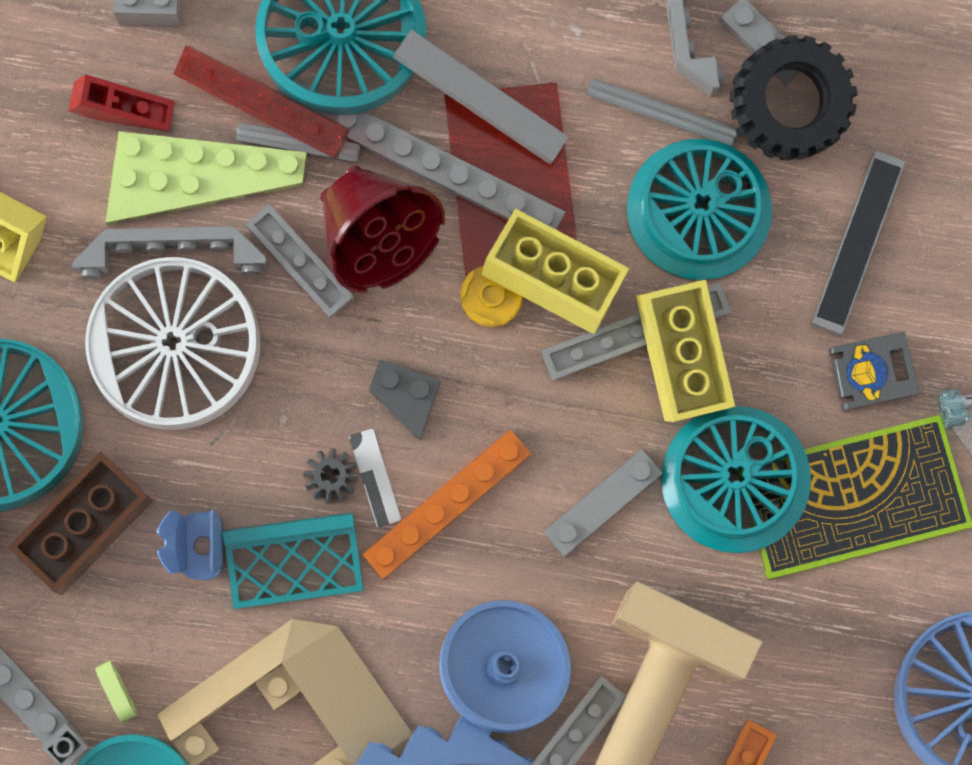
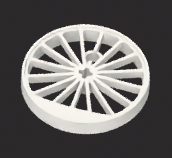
(100, 355)

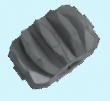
(336, 466)

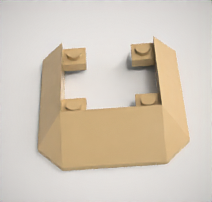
(292, 661)

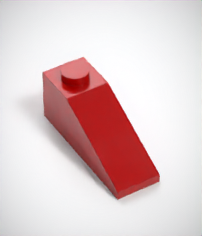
(120, 104)

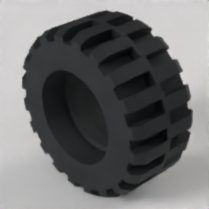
(831, 82)

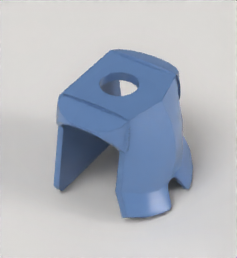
(179, 541)

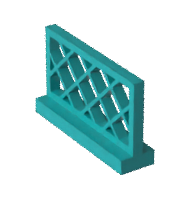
(287, 532)

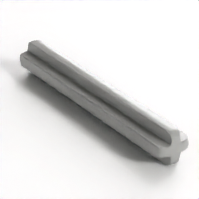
(275, 138)

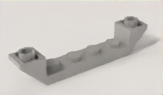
(700, 71)
(96, 257)
(39, 713)

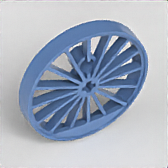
(901, 690)

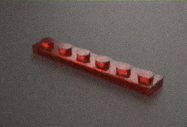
(261, 101)

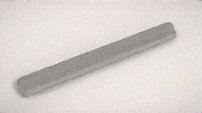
(662, 112)

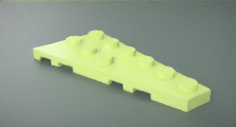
(181, 174)

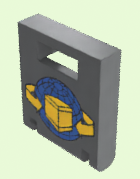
(869, 372)

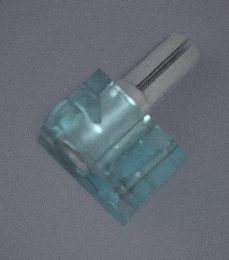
(953, 408)

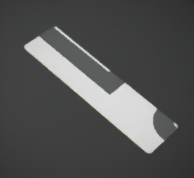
(375, 478)

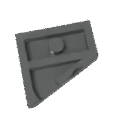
(405, 395)

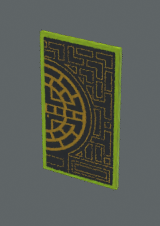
(868, 497)

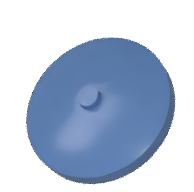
(505, 666)

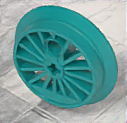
(658, 236)
(699, 517)

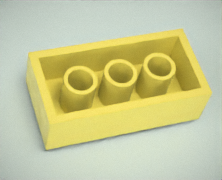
(554, 271)
(685, 351)

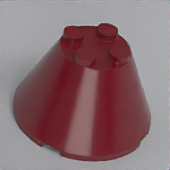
(378, 228)

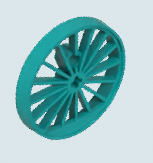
(327, 38)
(69, 416)

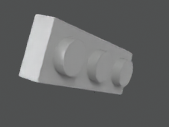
(754, 32)

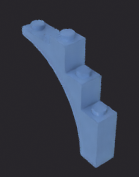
(464, 746)

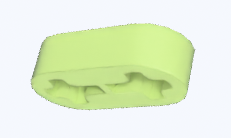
(116, 691)

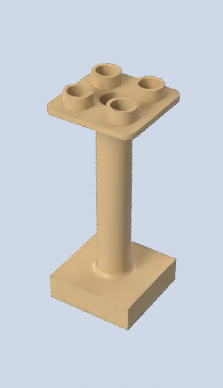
(678, 644)

